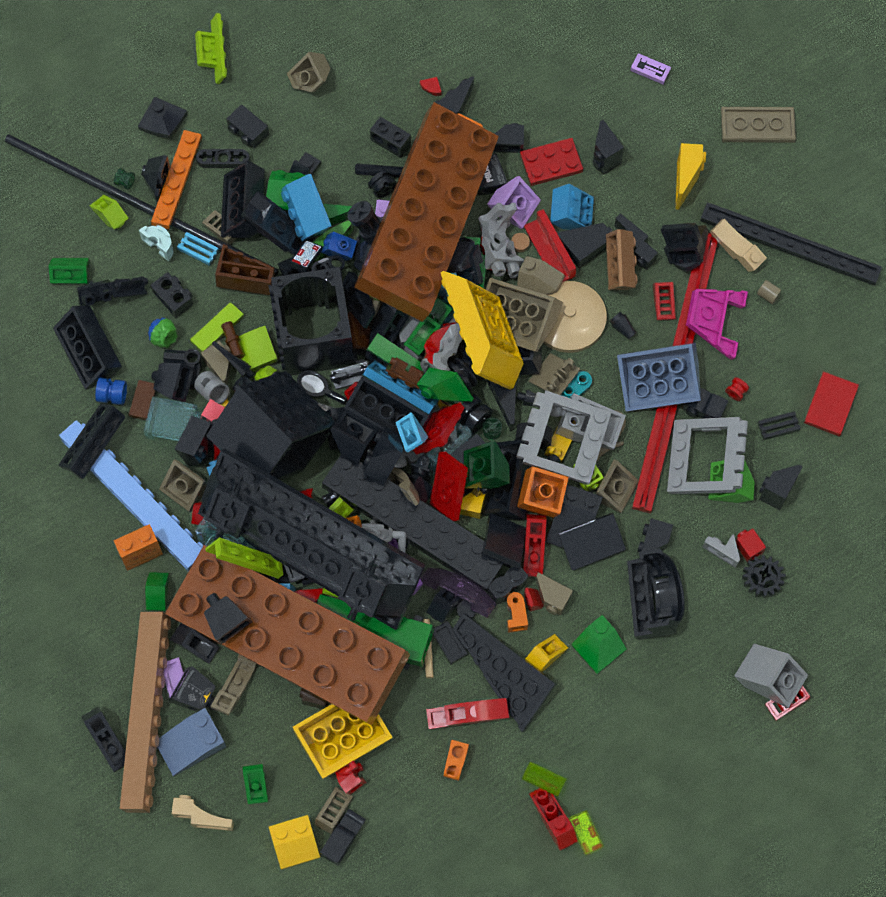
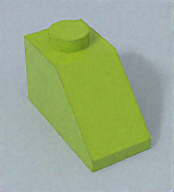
(109, 212)

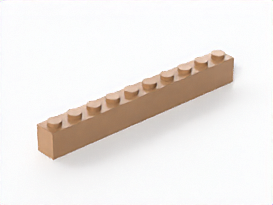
(145, 712)

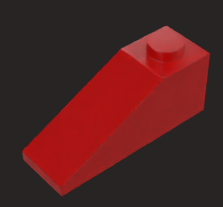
(534, 544)

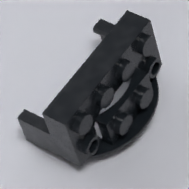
(667, 591)

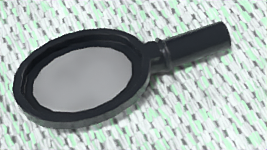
(318, 386)

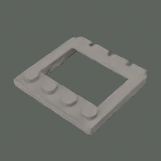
(591, 441)
(732, 464)

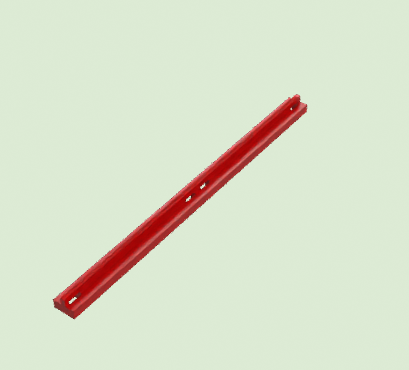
(665, 414)

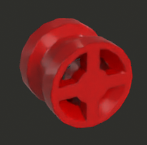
(737, 389)

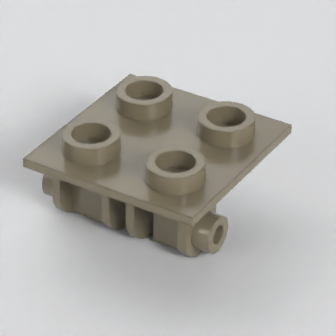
(555, 374)

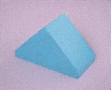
(411, 432)

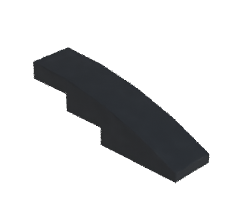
(358, 301)

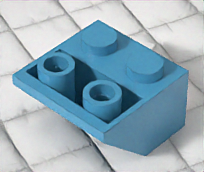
(571, 207)

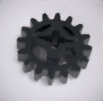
(755, 573)

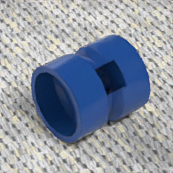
(111, 391)

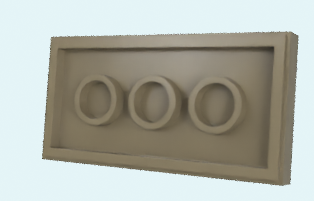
(758, 124)

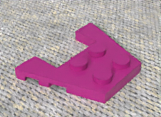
(708, 314)

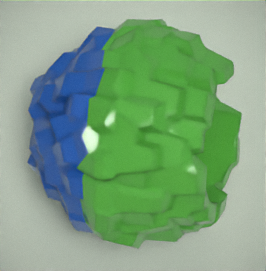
(162, 333)

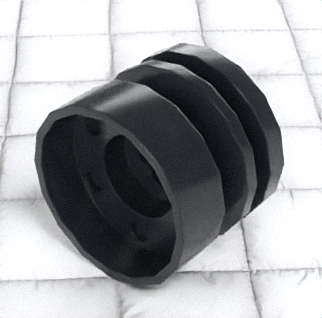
(462, 365)

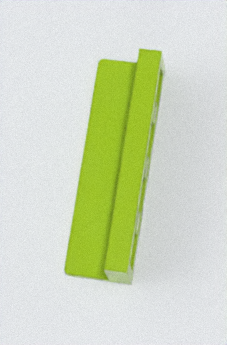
(246, 557)

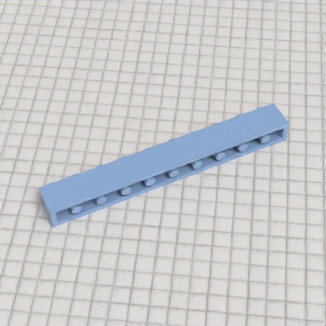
(140, 502)

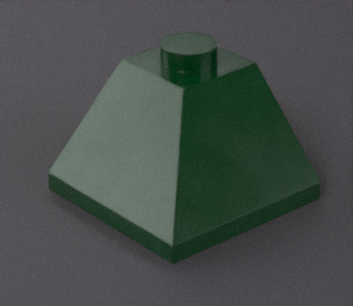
(486, 466)

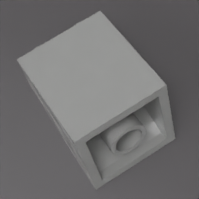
(771, 674)

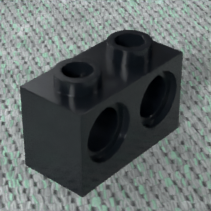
(390, 137)
(169, 296)

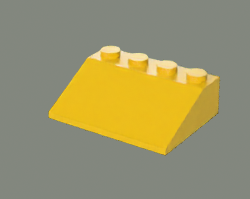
(337, 738)

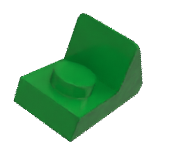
(255, 784)

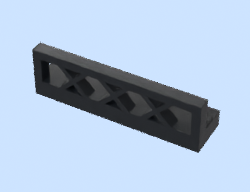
(93, 441)

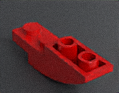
(467, 713)

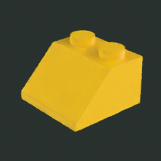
(294, 842)

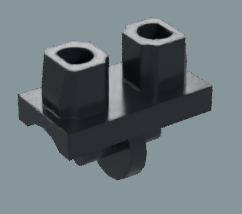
(93, 293)

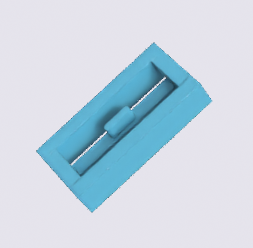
(184, 241)

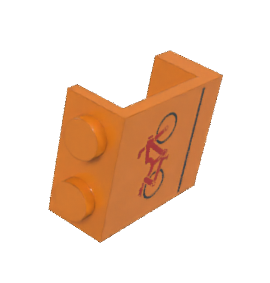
(138, 547)

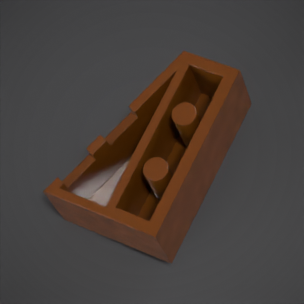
(243, 273)

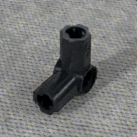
(183, 357)

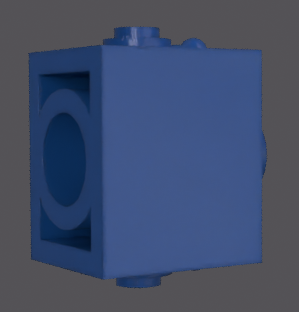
(339, 245)

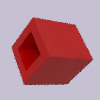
(750, 544)

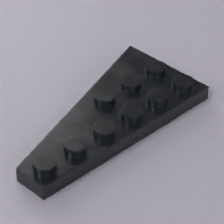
(505, 671)

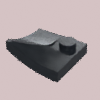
(162, 118)

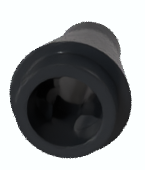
(622, 324)

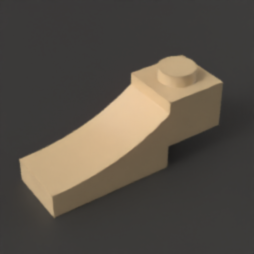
(737, 246)
(186, 808)

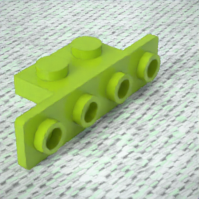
(210, 49)

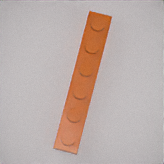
(176, 179)

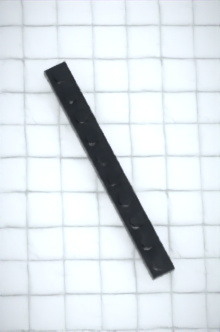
(793, 244)

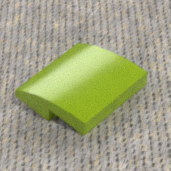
(257, 348)

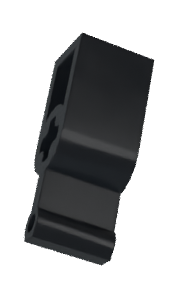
(342, 837)

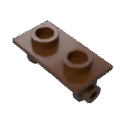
(398, 370)

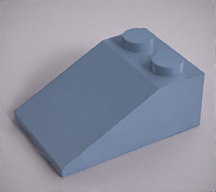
(190, 742)

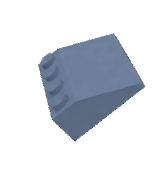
(660, 377)

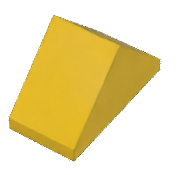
(472, 505)

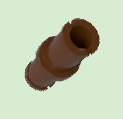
(232, 339)

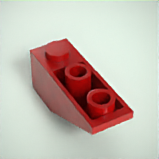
(554, 818)

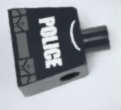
(493, 177)

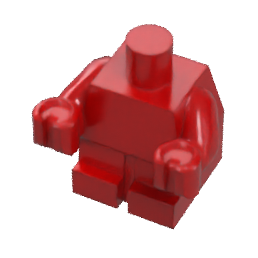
(349, 778)

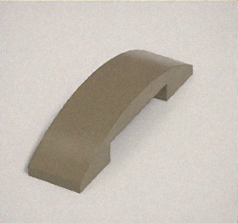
(399, 477)
(234, 686)

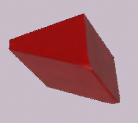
(533, 599)

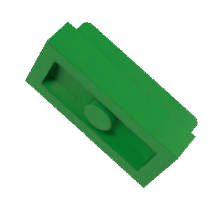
(68, 270)

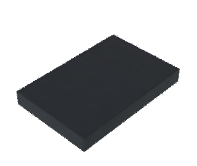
(504, 540)
(592, 541)

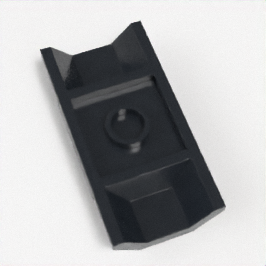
(273, 223)

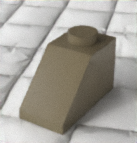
(217, 362)
(553, 594)

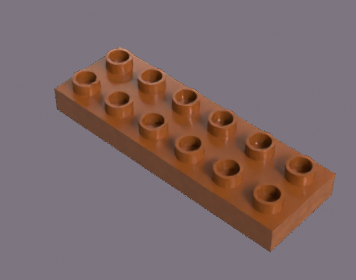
(427, 212)
(294, 636)

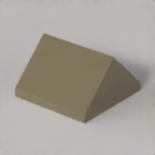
(183, 485)
(617, 487)

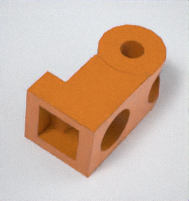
(517, 608)
(455, 759)

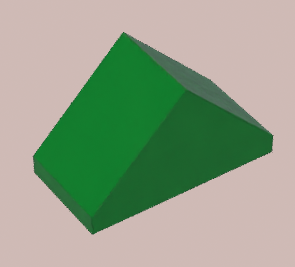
(156, 591)

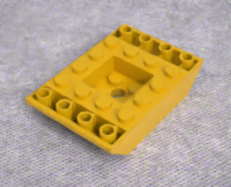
(484, 330)

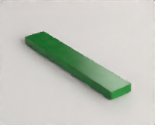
(386, 350)

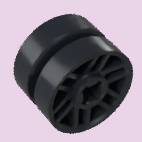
(474, 414)

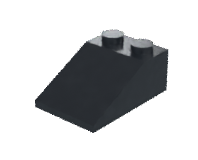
(577, 508)

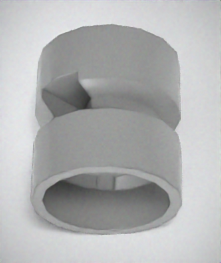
(211, 387)

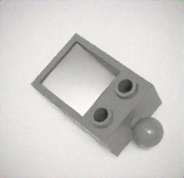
(576, 431)

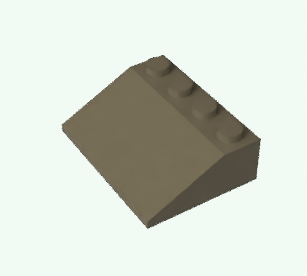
(527, 311)

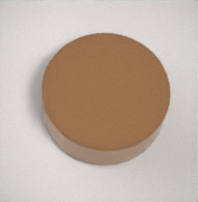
(521, 242)

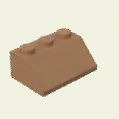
(621, 260)

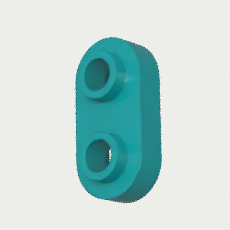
(577, 386)

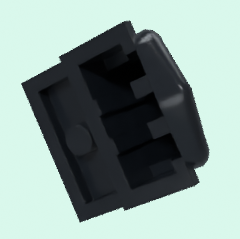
(685, 244)
(467, 260)

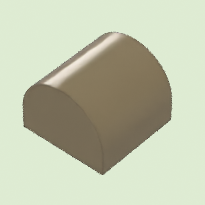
(769, 292)

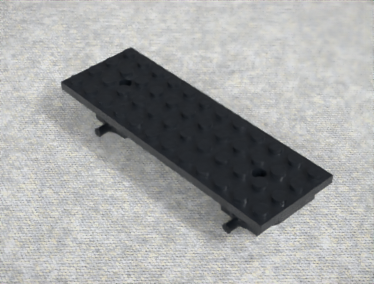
(310, 539)

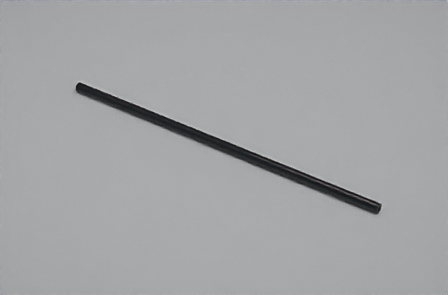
(115, 192)

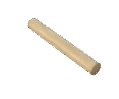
(428, 660)

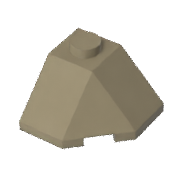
(309, 72)
(539, 276)

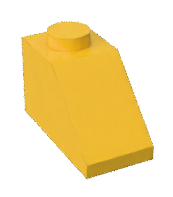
(546, 652)

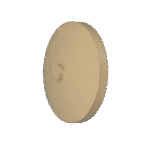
(580, 318)

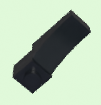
(644, 253)

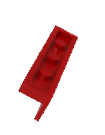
(549, 245)

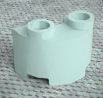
(158, 237)

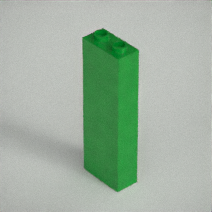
(411, 634)

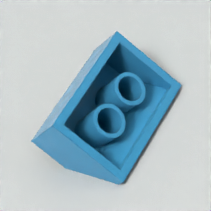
(305, 207)

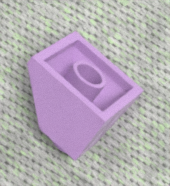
(520, 193)

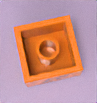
(542, 492)

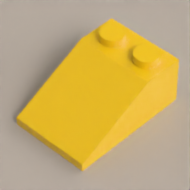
(689, 164)

